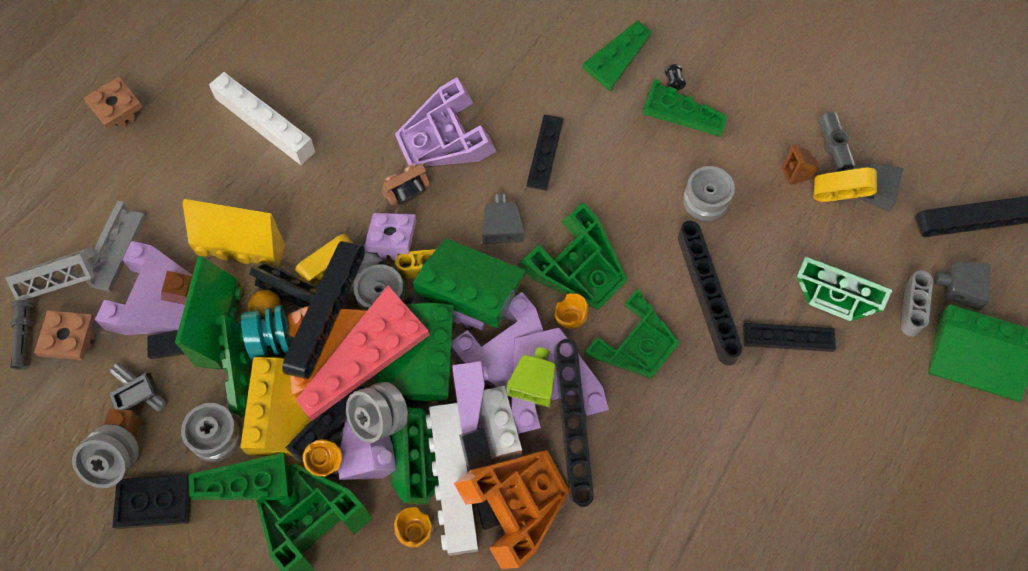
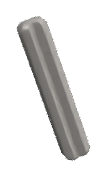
(126, 376)

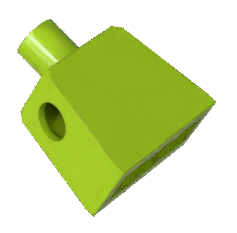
(533, 378)

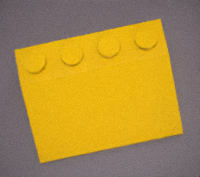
(232, 233)
(271, 410)

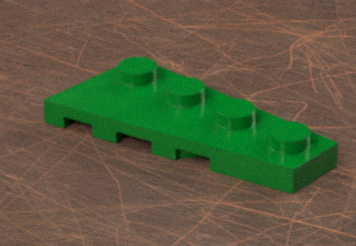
(613, 59)
(673, 107)
(235, 365)
(248, 480)

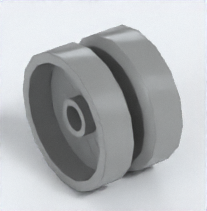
(708, 193)
(373, 281)
(376, 412)
(211, 432)
(105, 456)

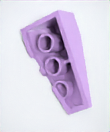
(469, 387)
(365, 459)

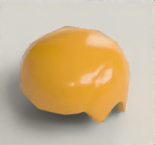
(262, 300)
(572, 311)
(322, 457)
(412, 527)

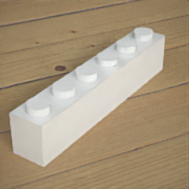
(262, 118)
(449, 467)

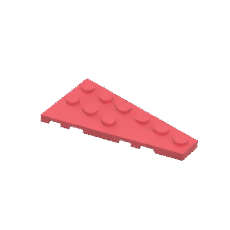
(373, 344)

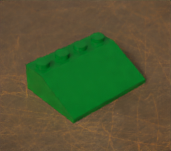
(469, 281)
(210, 295)
(981, 352)
(425, 368)

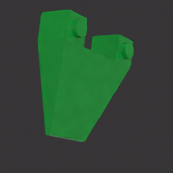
(584, 266)
(311, 512)

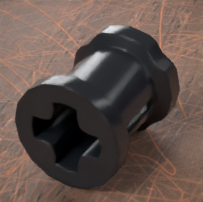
(675, 77)

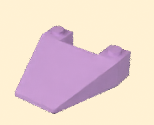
(436, 134)
(144, 308)
(499, 352)
(593, 393)

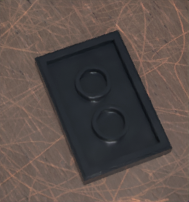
(151, 501)

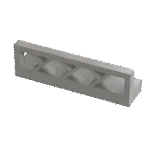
(114, 246)
(42, 270)

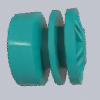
(261, 333)

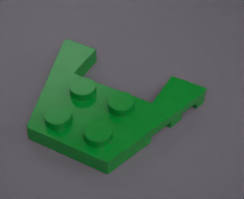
(644, 348)

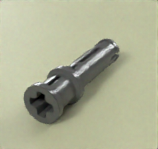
(21, 324)

